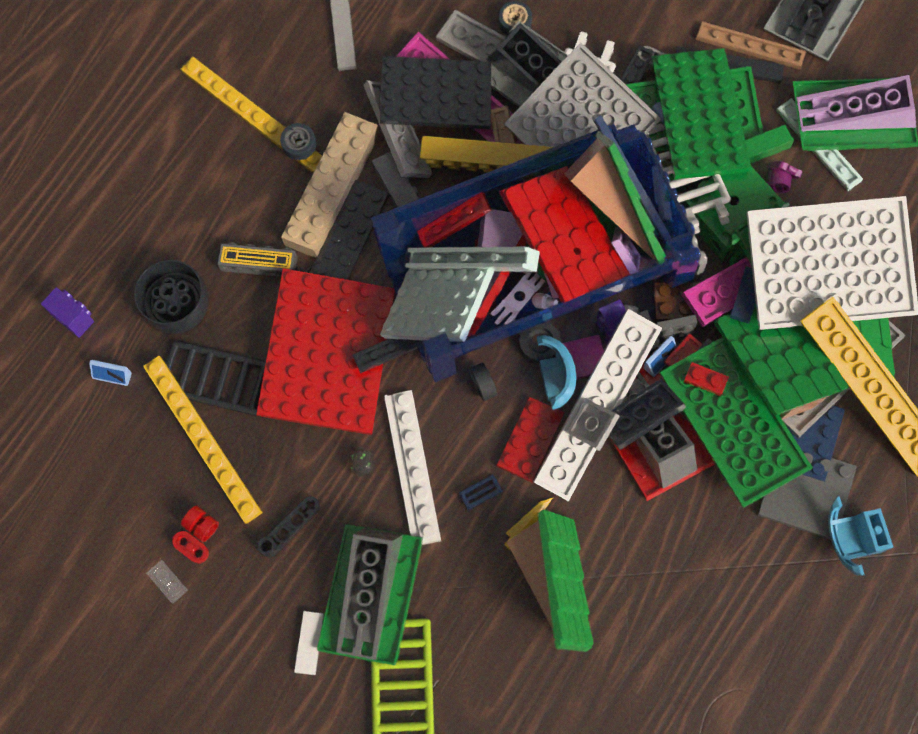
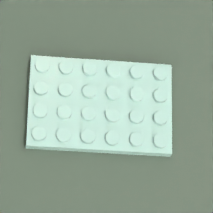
(436, 304)

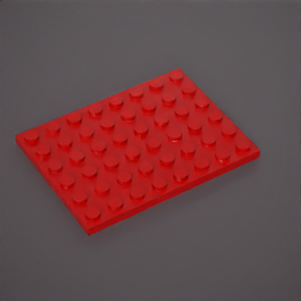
(311, 349)

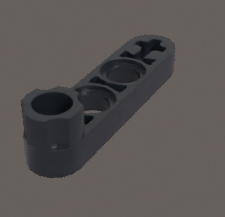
(287, 524)

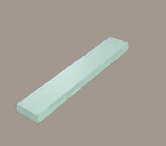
(831, 159)

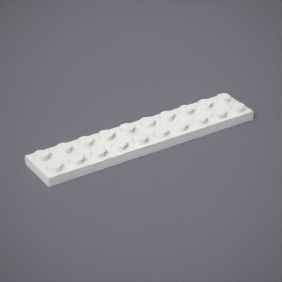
(606, 388)

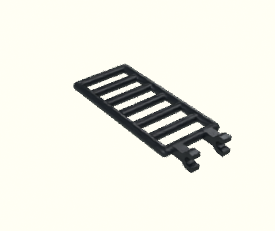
(228, 358)

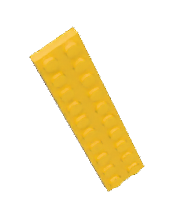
(866, 377)

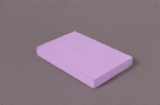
(626, 250)

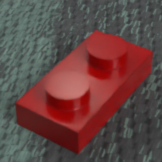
(706, 379)

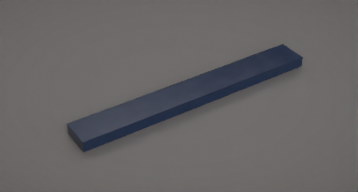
(645, 201)

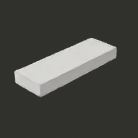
(309, 637)

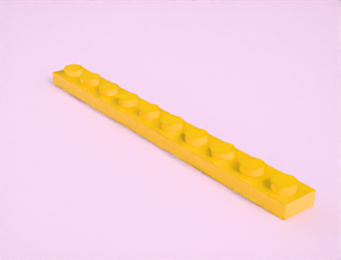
(242, 106)
(203, 440)

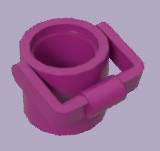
(780, 176)

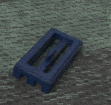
(466, 500)

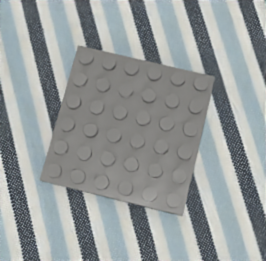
(570, 96)

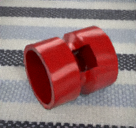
(202, 525)

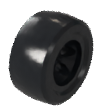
(166, 278)

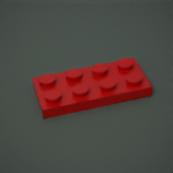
(530, 439)

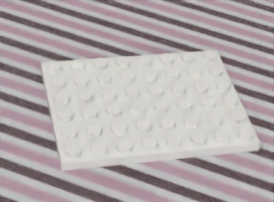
(836, 250)

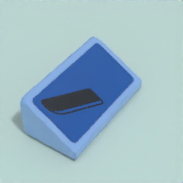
(656, 360)
(110, 372)

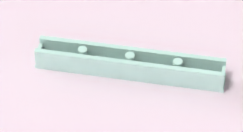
(470, 258)

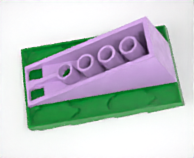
(856, 114)

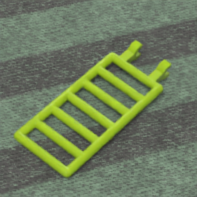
(425, 663)

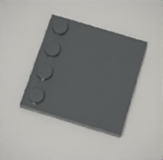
(807, 501)

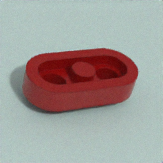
(191, 547)

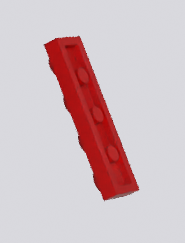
(454, 220)

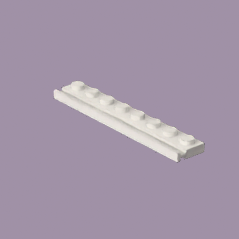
(412, 467)

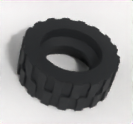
(525, 343)

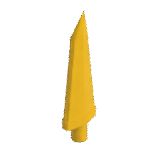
(528, 520)

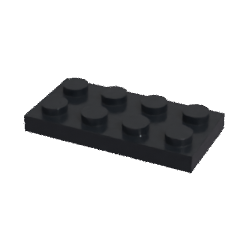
(644, 413)

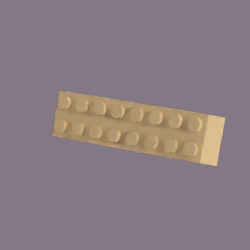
(330, 184)

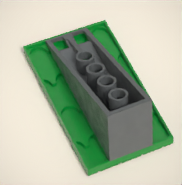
(370, 594)

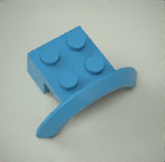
(557, 373)
(857, 535)

